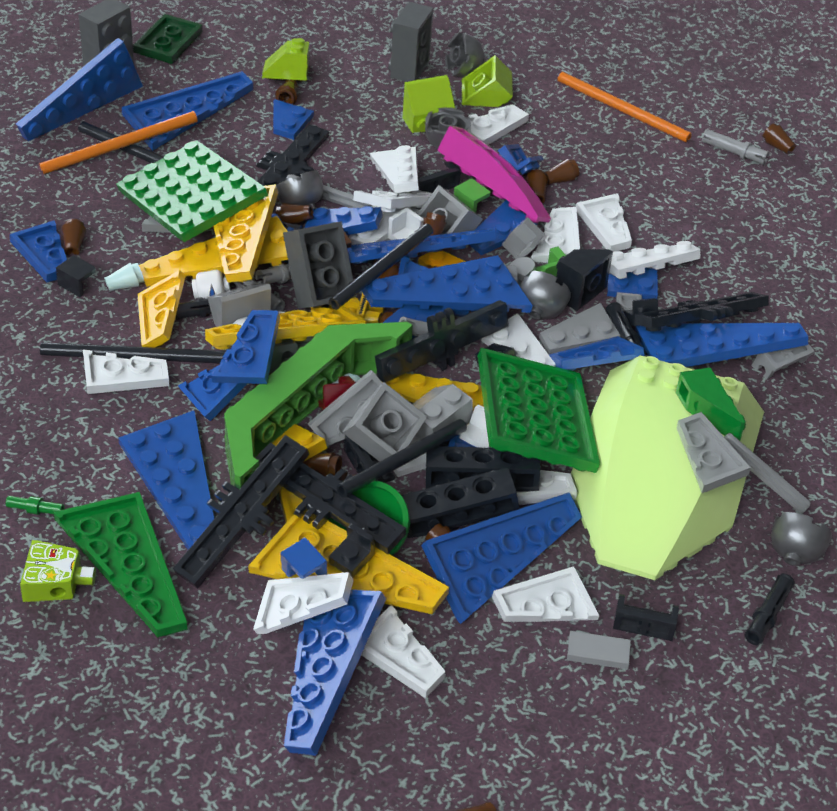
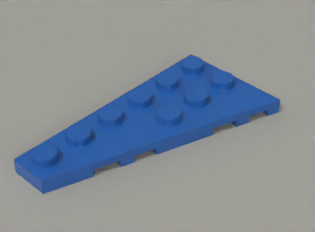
(95, 85)
(202, 99)
(376, 250)
(453, 286)
(714, 342)
(174, 471)
(494, 551)
(324, 665)

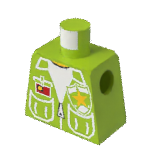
(53, 573)

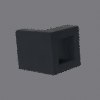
(72, 274)

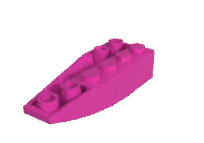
(491, 171)

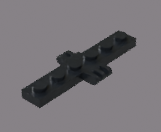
(294, 158)
(694, 311)
(442, 340)
(323, 502)
(241, 511)

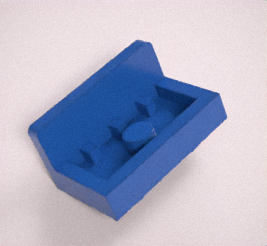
(518, 159)

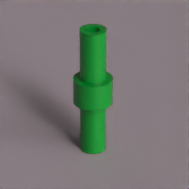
(33, 505)

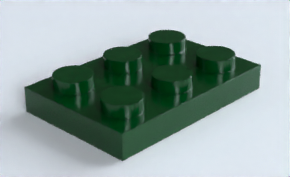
(167, 38)

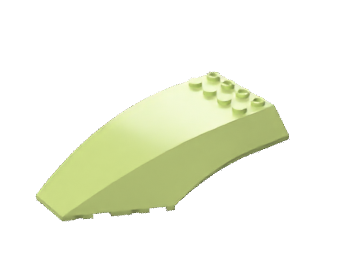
(645, 497)

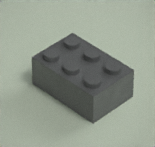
(102, 26)
(410, 42)
(318, 263)

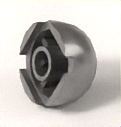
(464, 52)
(438, 124)
(301, 190)
(545, 295)
(799, 539)

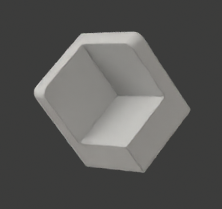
(523, 239)

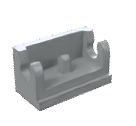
(779, 359)

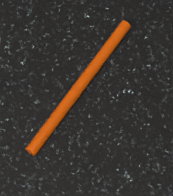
(624, 107)
(118, 142)

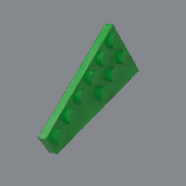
(126, 551)

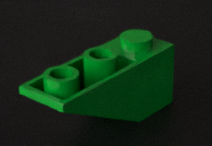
(704, 393)

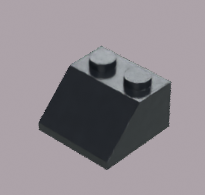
(584, 273)

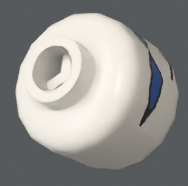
(209, 284)

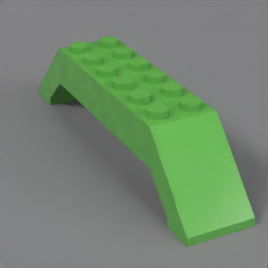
(298, 385)

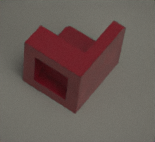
(333, 391)

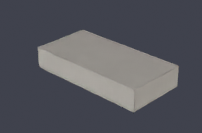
(598, 650)

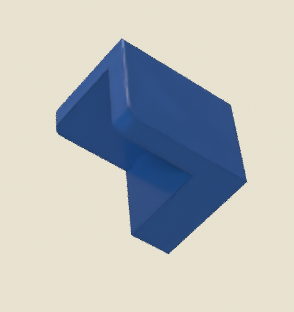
(303, 560)

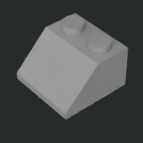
(458, 215)
(238, 303)
(443, 407)
(384, 423)

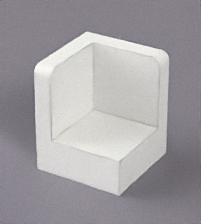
(404, 224)
(476, 429)

